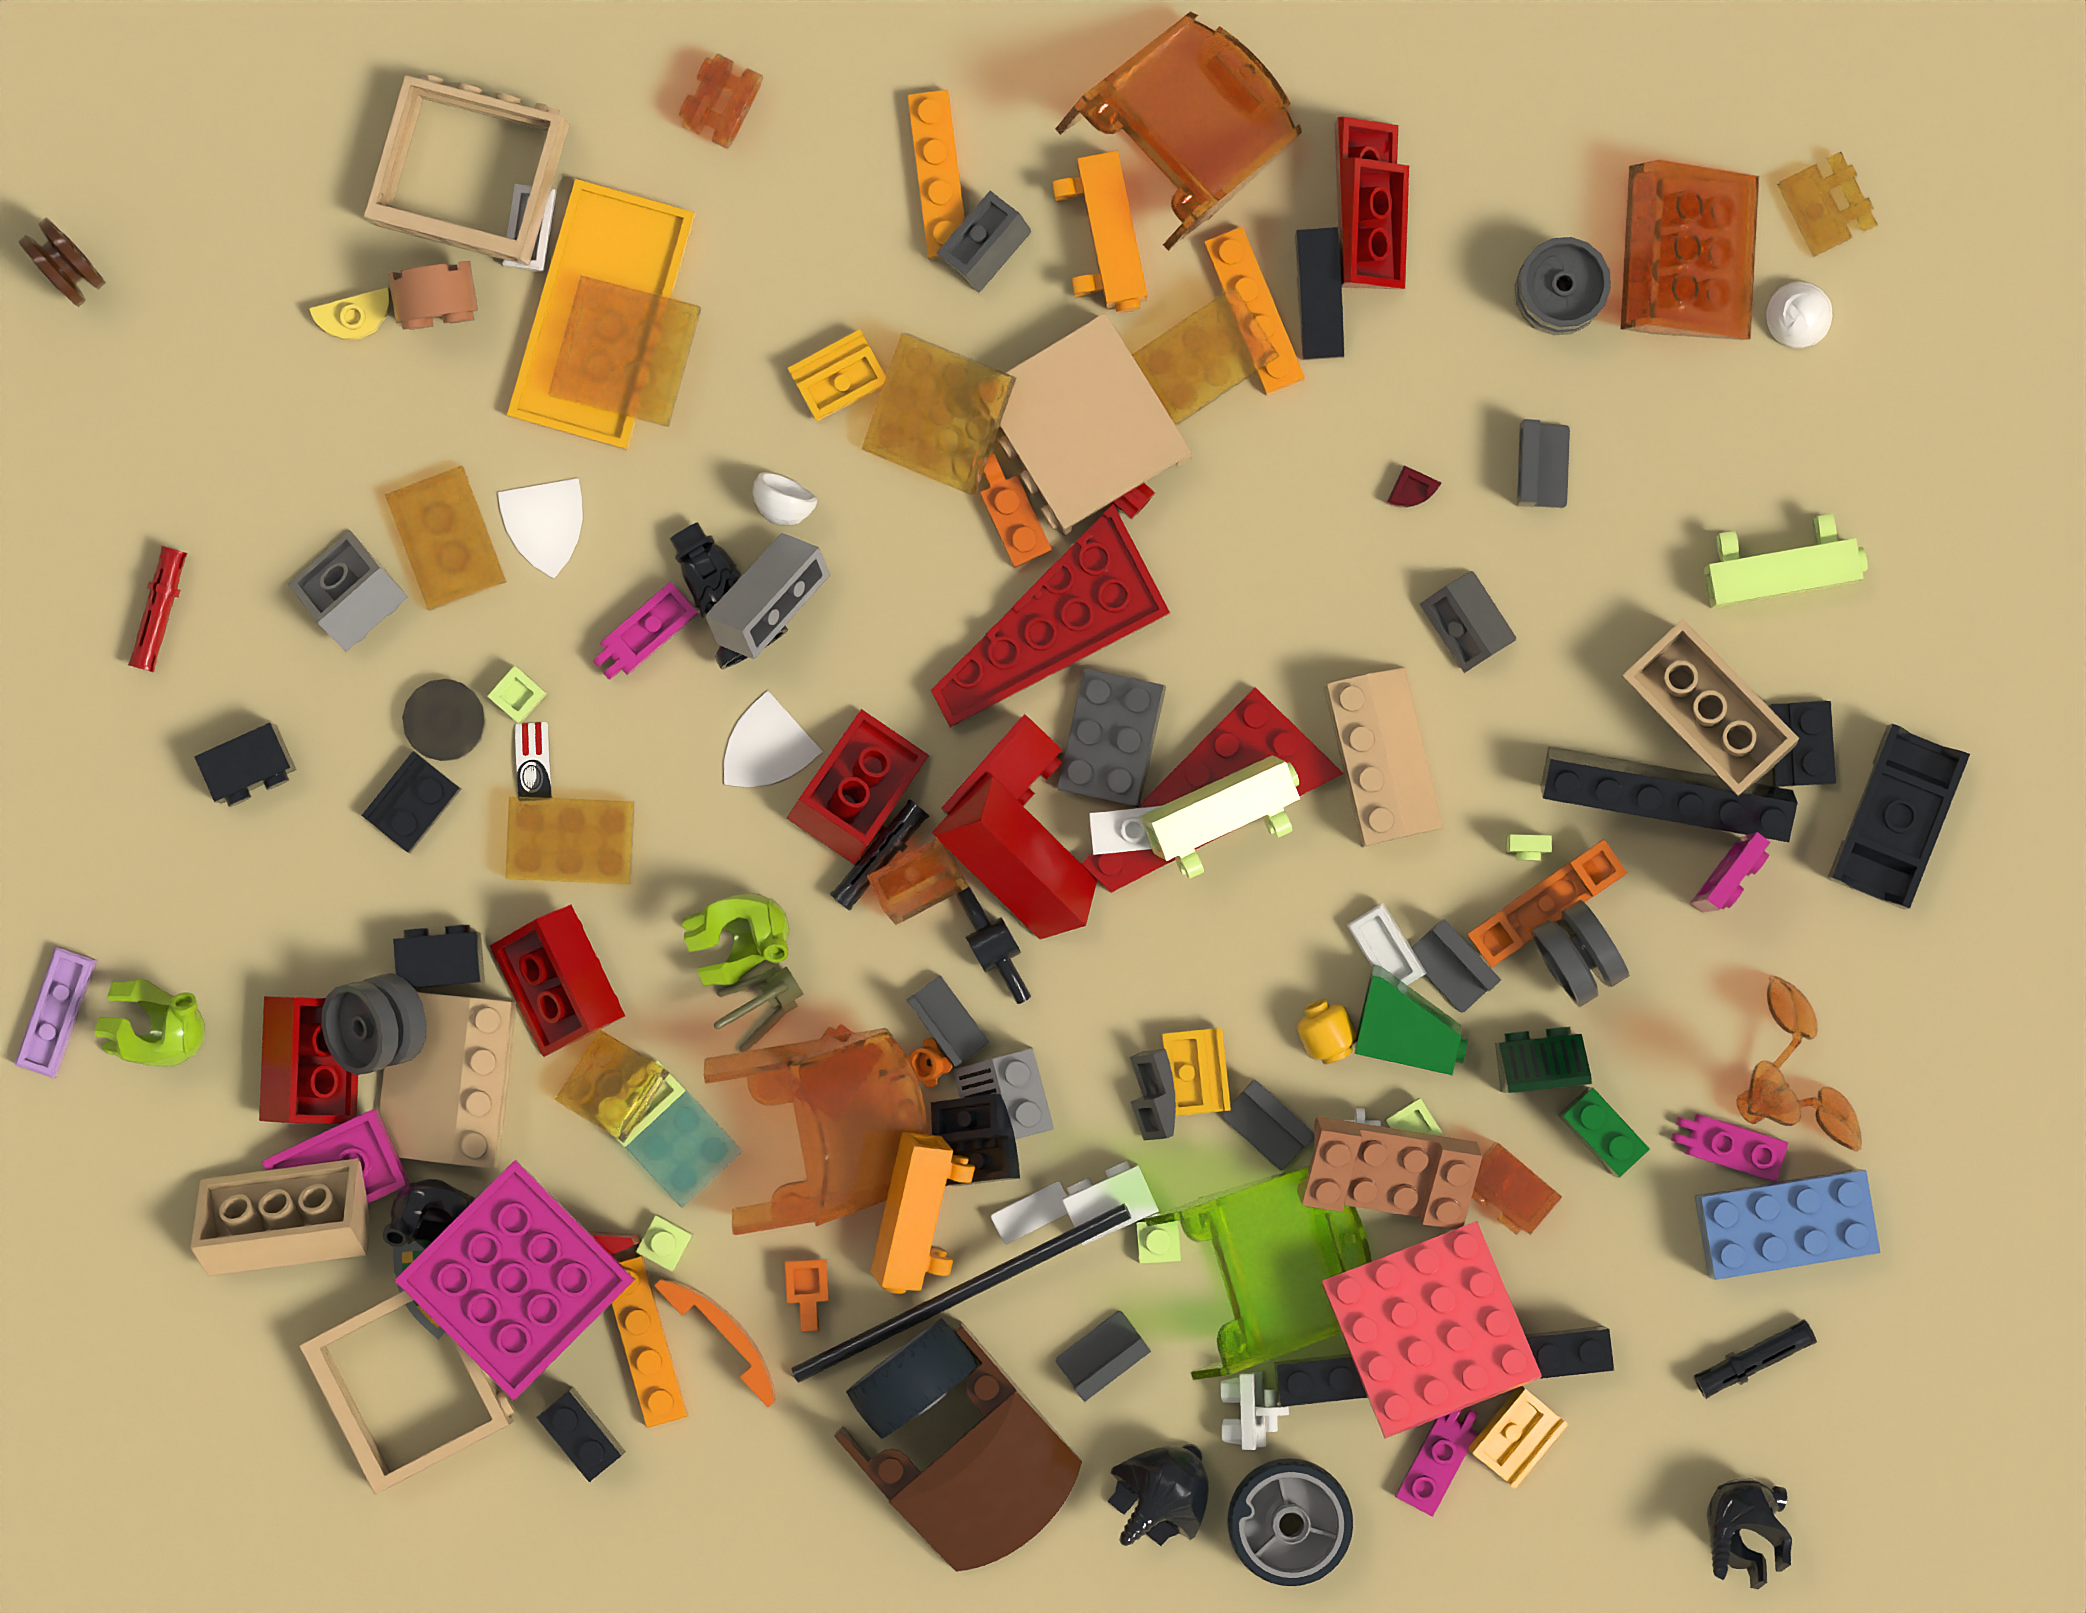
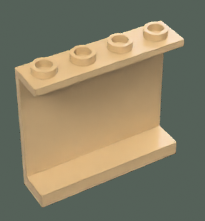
(1086, 424)

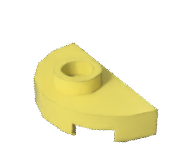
(354, 316)

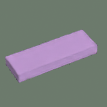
(55, 1012)

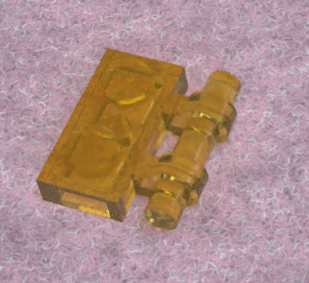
(1816, 210)

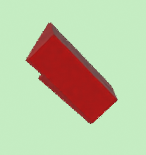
(1371, 204)
(1018, 860)

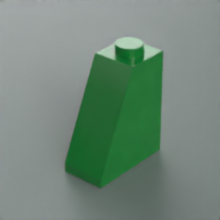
(1406, 1027)

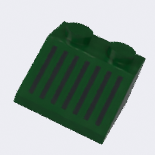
(1542, 1062)

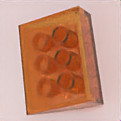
(1689, 251)

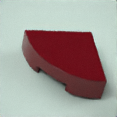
(1412, 488)

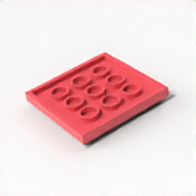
(1431, 1329)

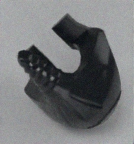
(424, 1212)
(1169, 1490)
(1749, 1506)

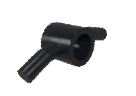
(993, 945)

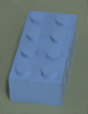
(1787, 1224)

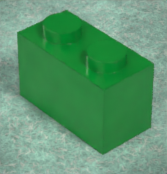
(1603, 1132)

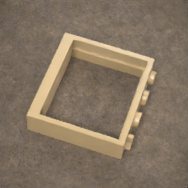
(469, 98)
(352, 1422)

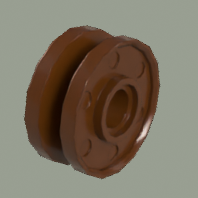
(62, 262)

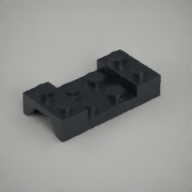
(1898, 817)

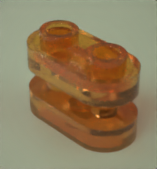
(699, 111)

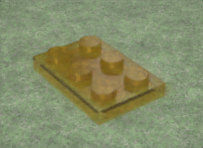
(1205, 355)
(445, 538)
(569, 840)

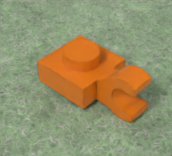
(807, 1285)

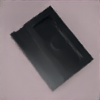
(1813, 756)
(411, 802)

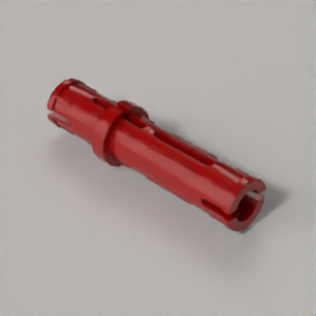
(158, 607)

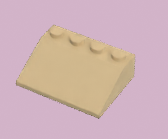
(454, 1092)

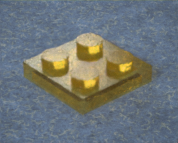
(612, 1086)

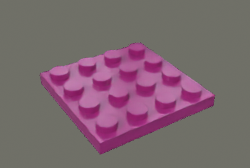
(514, 1279)

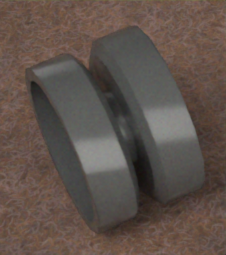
(1558, 310)
(1574, 956)
(373, 1023)

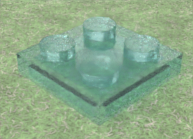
(684, 1149)

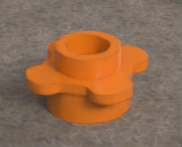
(921, 1058)

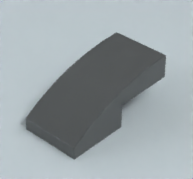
(1157, 1106)

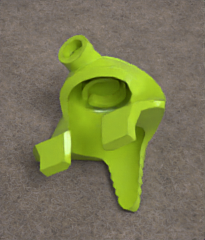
(757, 930)
(175, 1029)

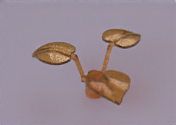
(1770, 1094)

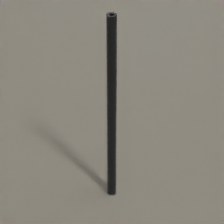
(961, 1293)

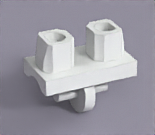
(1258, 1410)

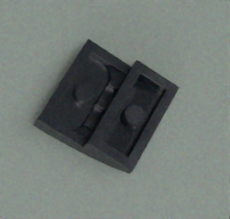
(981, 1132)

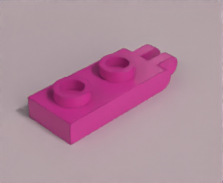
(645, 631)
(1732, 1146)
(1437, 1462)

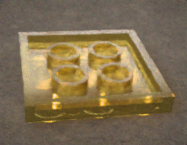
(624, 351)
(938, 413)

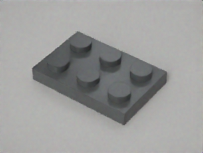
(1111, 737)

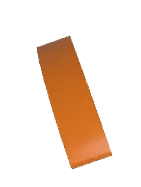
(1573, 882)
(757, 1375)

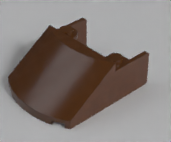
(991, 1484)

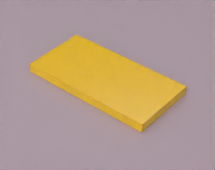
(610, 240)

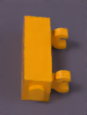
(1111, 232)
(912, 1212)

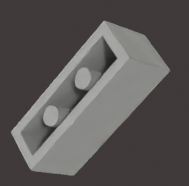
(767, 595)

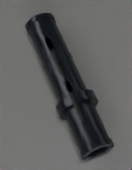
(880, 853)
(1748, 1362)

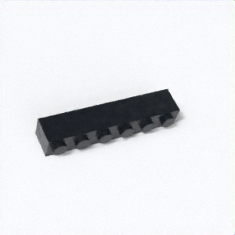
(1666, 794)

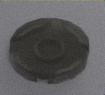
(444, 720)

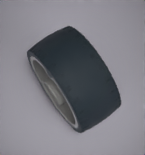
(912, 1379)
(1285, 1488)

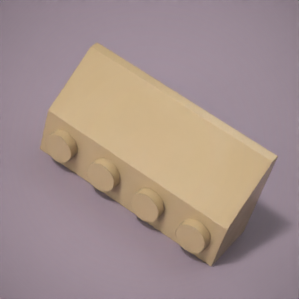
(1711, 708)
(1383, 756)
(281, 1217)

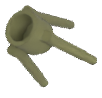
(779, 990)

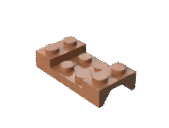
(1391, 1172)

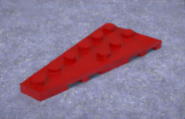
(1073, 610)
(1242, 738)

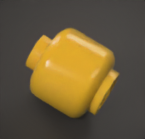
(1326, 1031)

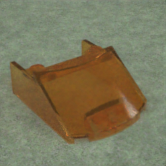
(1198, 112)
(850, 1111)

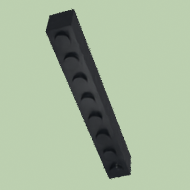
(1337, 1378)

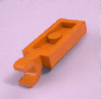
(1013, 516)

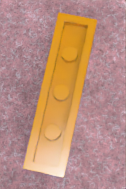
(936, 167)
(1238, 268)
(648, 1348)

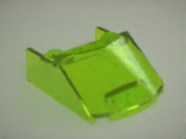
(1271, 1265)

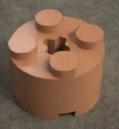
(433, 293)

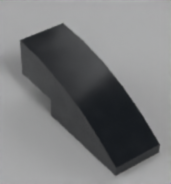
(1320, 293)

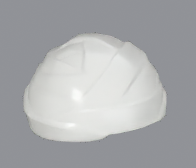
(1799, 314)
(782, 499)

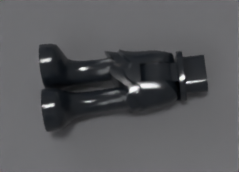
(709, 576)

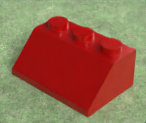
(1015, 762)
(557, 980)
(297, 1069)

